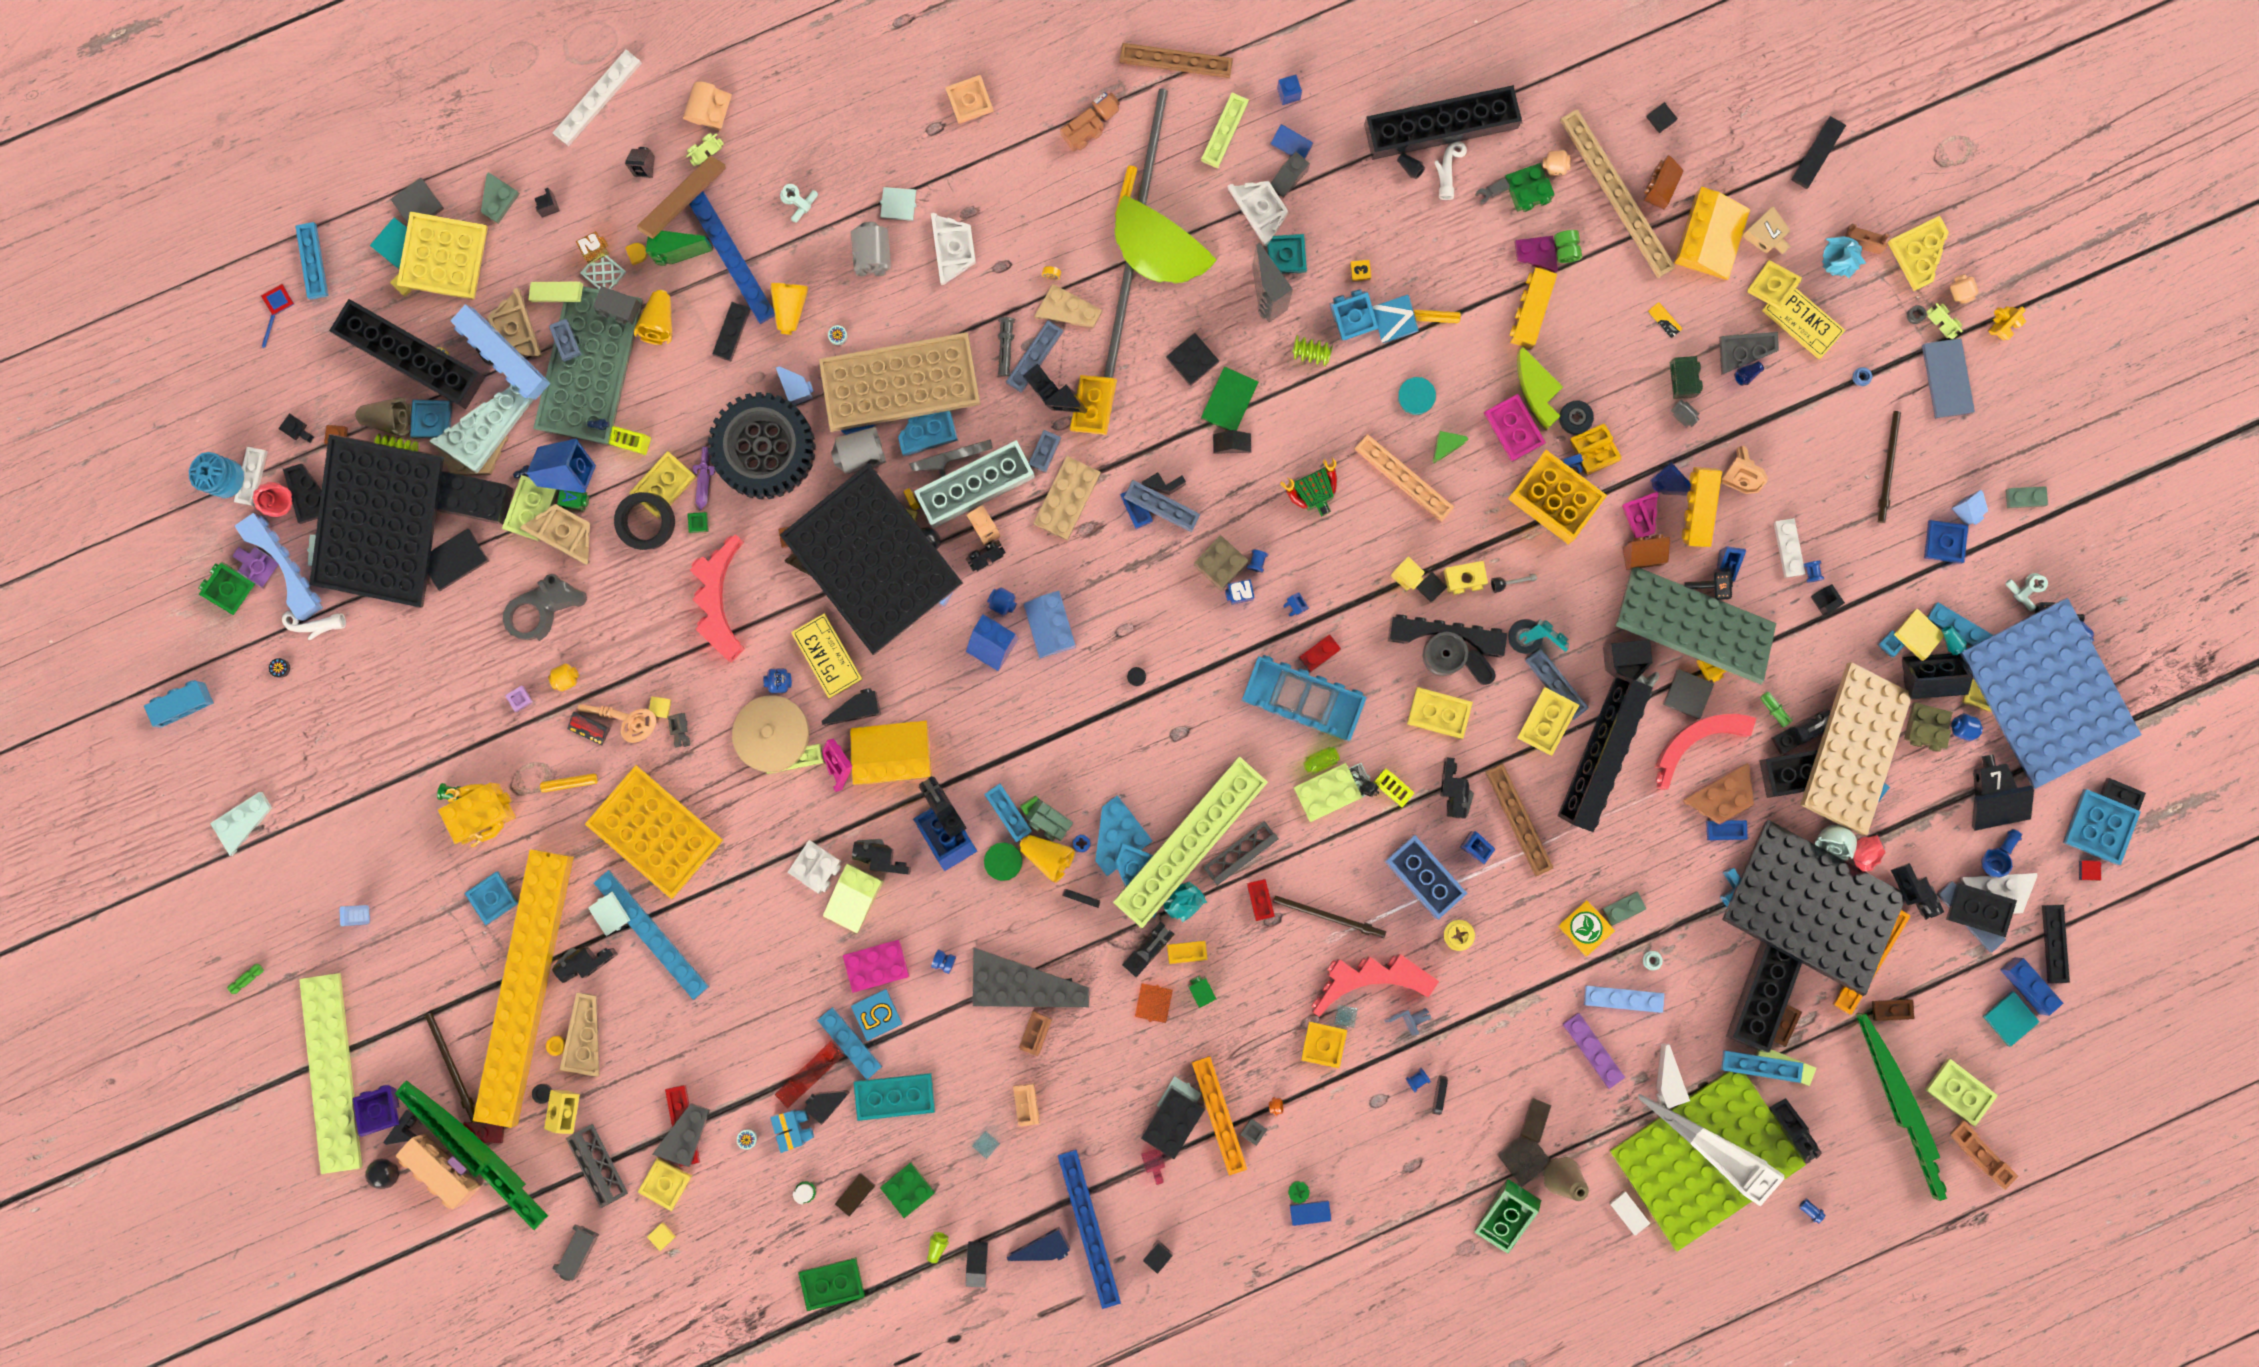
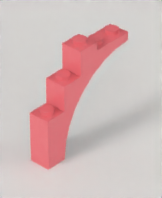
(712, 574)
(1345, 979)

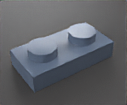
(565, 340)
(1044, 451)

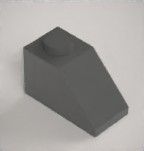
(1290, 174)

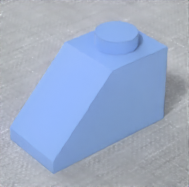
(795, 386)
(1971, 508)

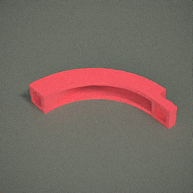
(1671, 754)

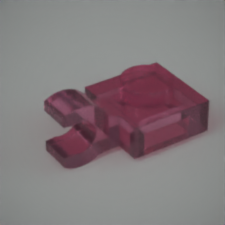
(1153, 1163)

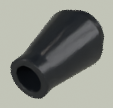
(1411, 165)

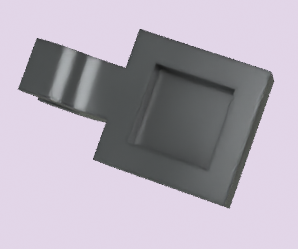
(678, 727)

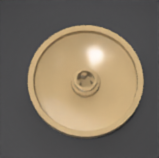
(770, 733)

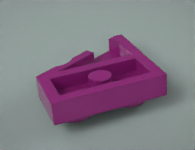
(1537, 252)

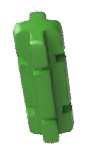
(245, 979)

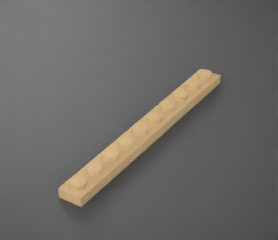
(1617, 193)

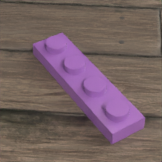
(1593, 1050)

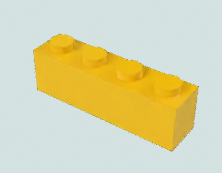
(1533, 308)
(1702, 506)

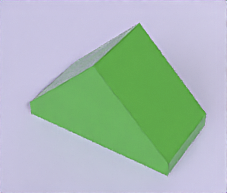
(1446, 444)

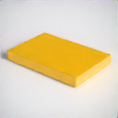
(1097, 397)

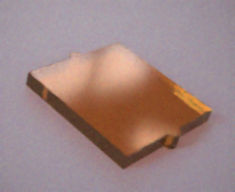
(1153, 1003)

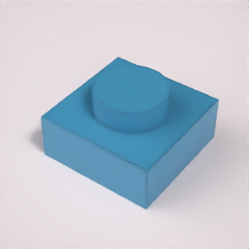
(1891, 644)

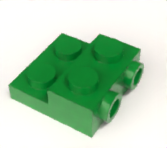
(1529, 188)
(226, 587)

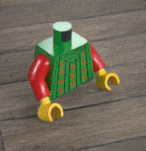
(1314, 489)

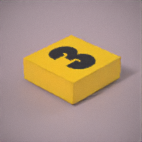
(1360, 270)

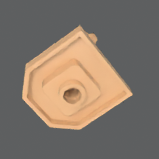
(1744, 474)

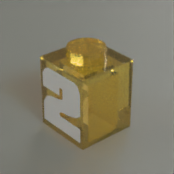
(593, 247)

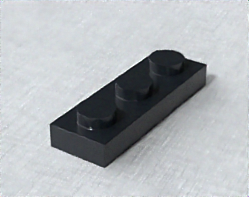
(731, 331)

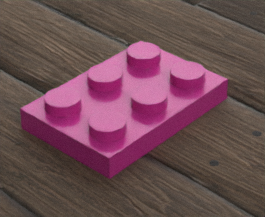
(1514, 427)
(876, 966)

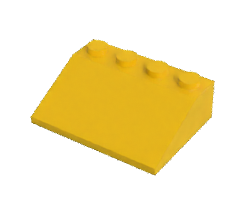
(1712, 233)
(1557, 497)
(890, 753)

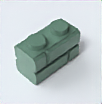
(1049, 820)

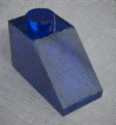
(1671, 481)

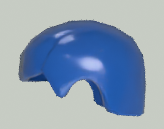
(1996, 863)

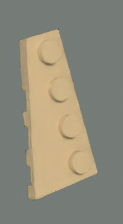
(581, 1044)

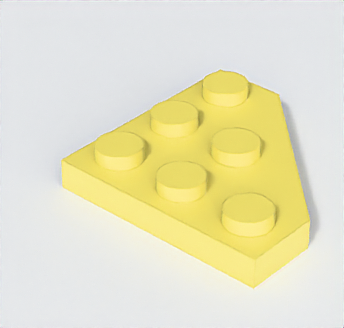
(1920, 251)

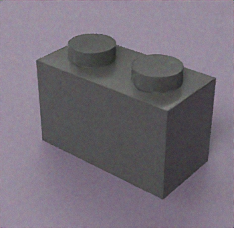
(616, 305)

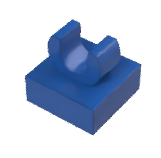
(1573, 462)
(1297, 603)

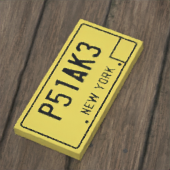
(1806, 323)
(827, 656)

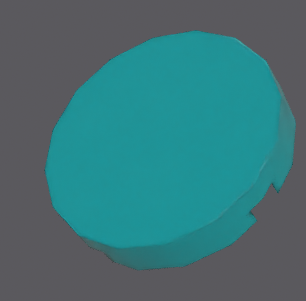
(1416, 396)

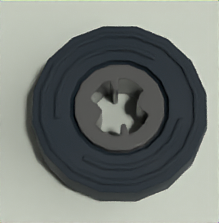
(1582, 424)

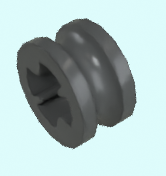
(1911, 318)

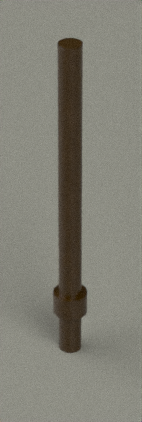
(1884, 502)
(1365, 928)
(466, 1103)

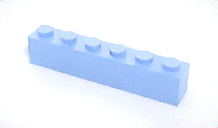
(500, 352)

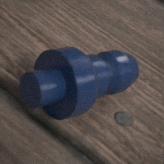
(601, 424)
(517, 474)

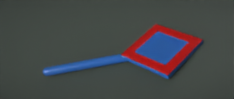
(276, 301)

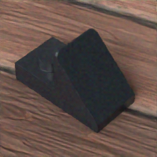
(400, 1132)

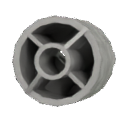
(870, 249)
(858, 449)

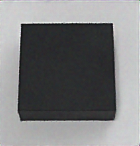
(1662, 117)
(1431, 587)

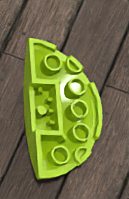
(1157, 245)

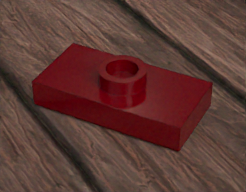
(486, 1132)

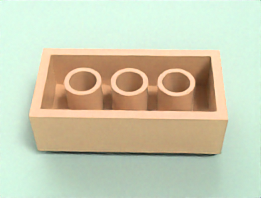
(430, 1165)

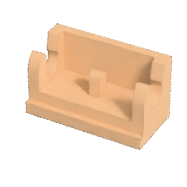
(1026, 1104)

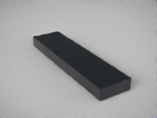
(1818, 152)
(2055, 944)

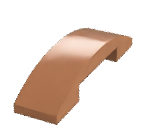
(1982, 1155)

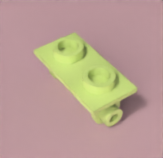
(698, 152)
(1941, 314)

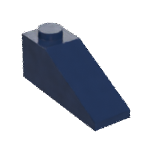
(1047, 1247)

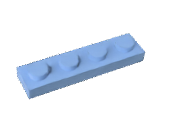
(1624, 999)

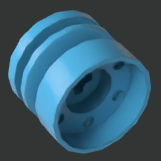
(216, 475)

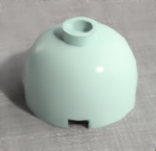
(1837, 841)

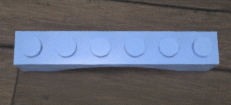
(300, 598)

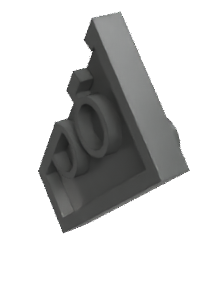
(1745, 348)
(684, 1136)

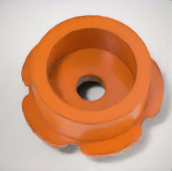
(1276, 1106)

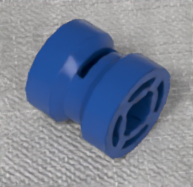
(938, 961)

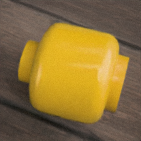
(563, 677)

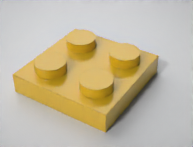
(1324, 1044)

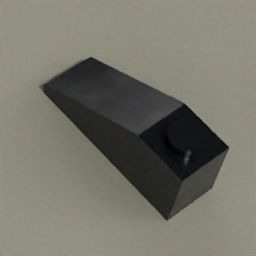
(858, 707)

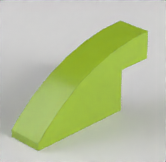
(1537, 388)

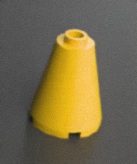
(788, 305)
(656, 319)
(1048, 856)

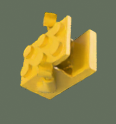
(477, 814)

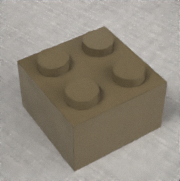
(1221, 563)

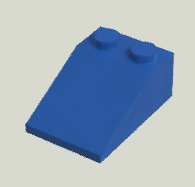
(946, 850)

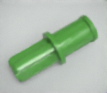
(1776, 709)

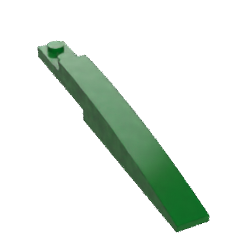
(1904, 1107)
(472, 1153)

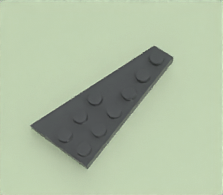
(1013, 984)

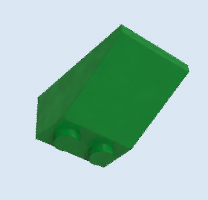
(676, 247)
(1508, 1216)

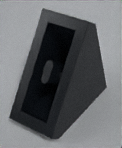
(1065, 400)
(1232, 442)

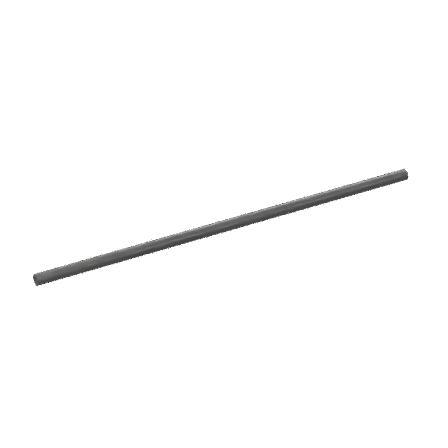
(1142, 197)

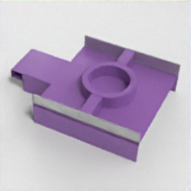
(256, 565)

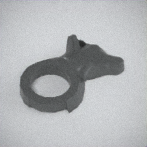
(939, 461)
(549, 597)

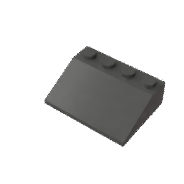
(1271, 287)

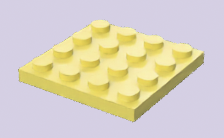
(442, 255)

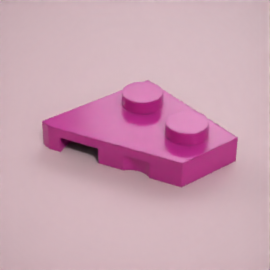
(1642, 515)
(836, 763)

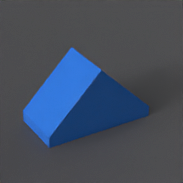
(1731, 558)
(1477, 847)

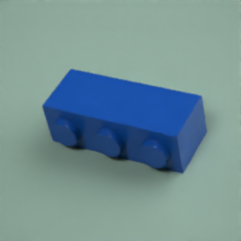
(2031, 986)

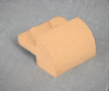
(707, 105)

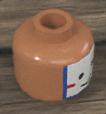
(1105, 106)

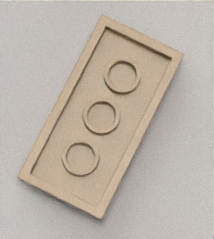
(1067, 498)

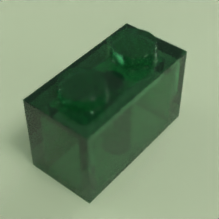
(1685, 377)

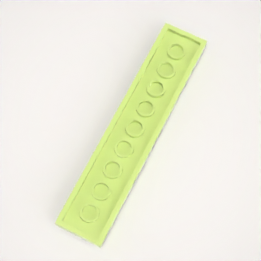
(1190, 842)
(330, 1073)

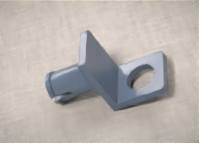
(1411, 1020)

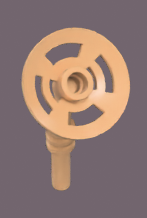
(634, 720)

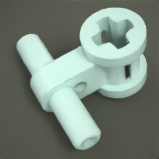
(803, 205)
(2022, 594)

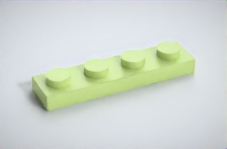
(1225, 130)

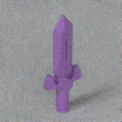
(703, 478)

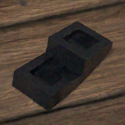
(1040, 382)

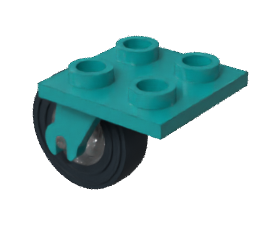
(1527, 635)

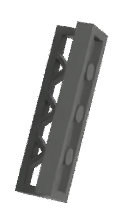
(1244, 859)
(590, 1169)

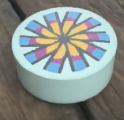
(837, 335)
(747, 1139)

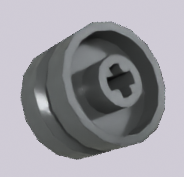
(1456, 652)

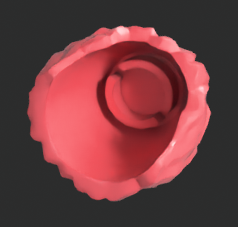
(272, 499)
(1868, 853)

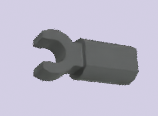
(1493, 190)

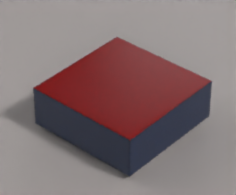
(2090, 870)

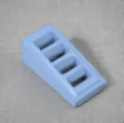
(354, 915)

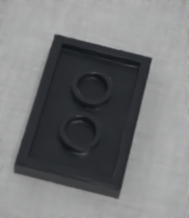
(455, 559)
(2002, 808)
(1981, 909)

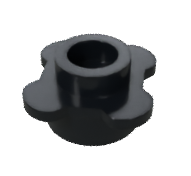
(1369, 789)

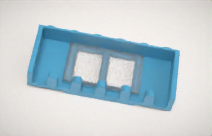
(1304, 698)

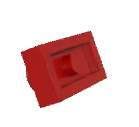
(1319, 653)
(1260, 899)

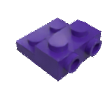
(376, 1110)

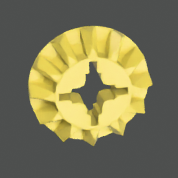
(1467, 939)

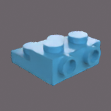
(1353, 314)

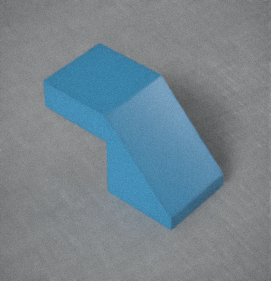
(1733, 878)

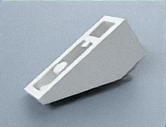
(1669, 1081)

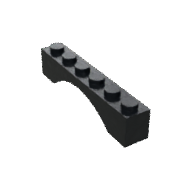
(1487, 642)

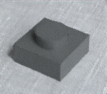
(1253, 1131)

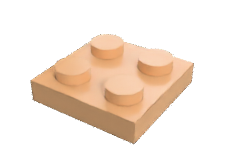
(969, 99)

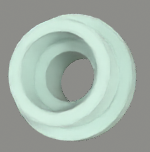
(1658, 960)

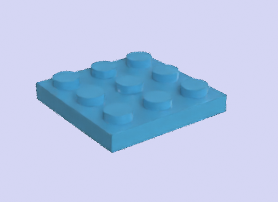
(2101, 827)

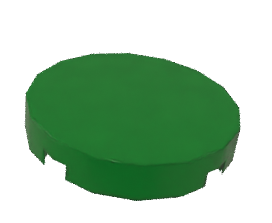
(1003, 861)

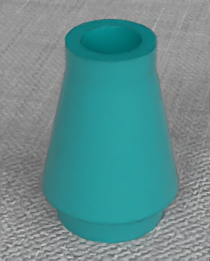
(1953, 640)

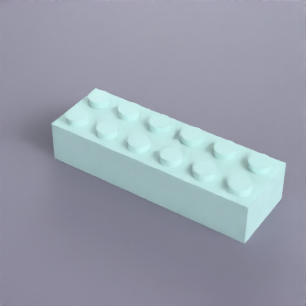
(974, 484)

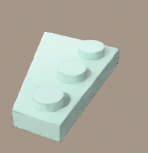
(239, 822)

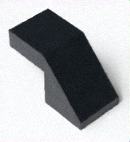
(1157, 484)
(976, 1264)

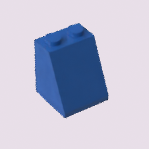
(562, 466)
(991, 642)

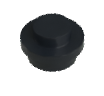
(1136, 676)

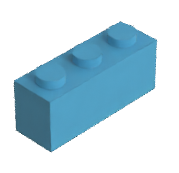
(178, 703)

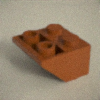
(1663, 183)
(1647, 552)

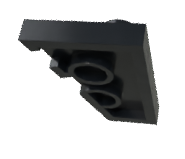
(304, 492)

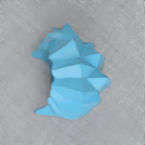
(1842, 256)

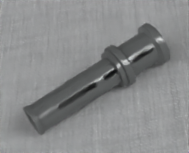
(1005, 336)

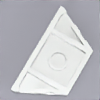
(1260, 207)
(953, 247)
(2011, 886)

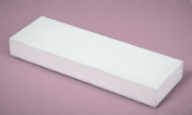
(253, 469)

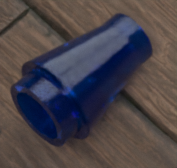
(1747, 374)

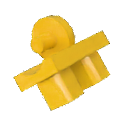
(2005, 319)

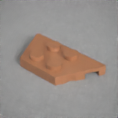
(1725, 796)

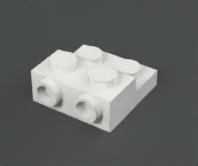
(815, 867)

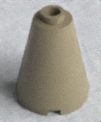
(387, 415)
(1565, 1179)

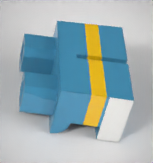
(791, 1120)

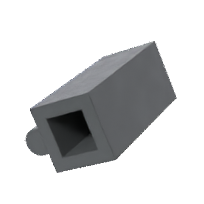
(576, 1253)

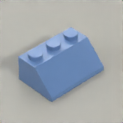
(1049, 624)

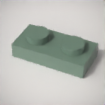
(2026, 497)
(1624, 908)

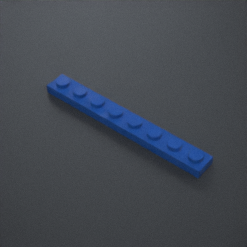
(732, 258)
(1089, 1229)

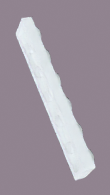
(597, 98)

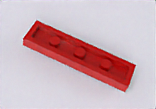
(677, 1104)

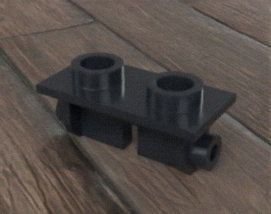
(979, 557)

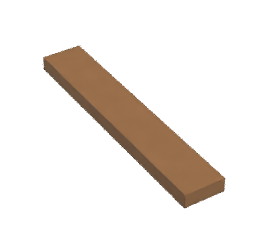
(1176, 60)
(681, 197)
(1519, 820)

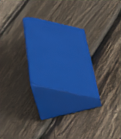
(1291, 142)

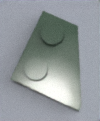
(497, 198)

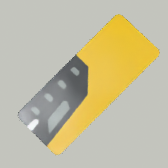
(1665, 320)

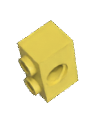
(1475, 571)
(1408, 574)
(561, 1111)

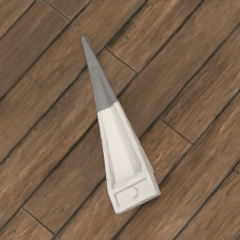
(1743, 1169)

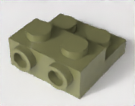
(1928, 727)

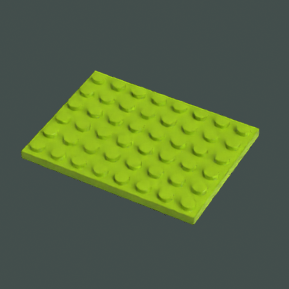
(1678, 1182)

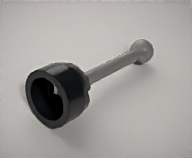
(1498, 584)

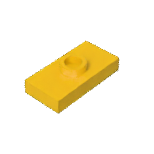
(1187, 952)

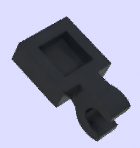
(294, 428)

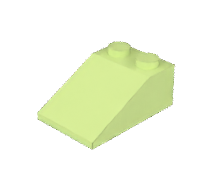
(852, 897)

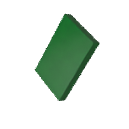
(1229, 399)
(831, 1284)

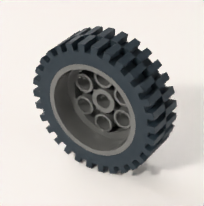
(734, 430)

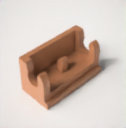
(1868, 240)
(1035, 1033)

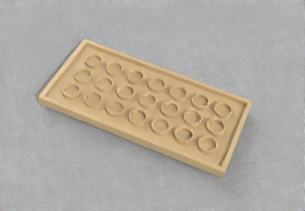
(899, 382)
(1856, 749)

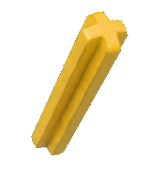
(1128, 183)
(1437, 316)
(570, 782)

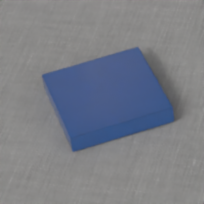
(1946, 541)

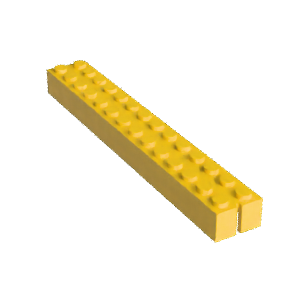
(523, 988)

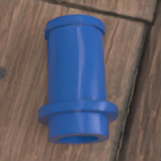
(2011, 841)
(1812, 1211)

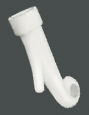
(1446, 189)
(336, 621)

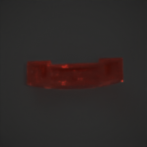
(809, 1074)

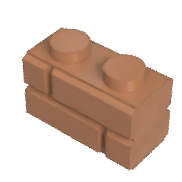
(1082, 130)

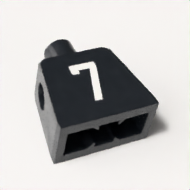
(1992, 777)

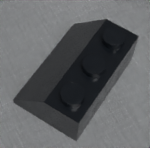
(1936, 676)

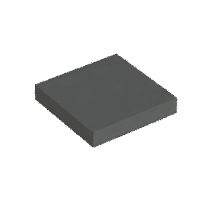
(417, 199)
(1688, 694)

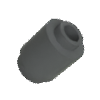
(1685, 413)

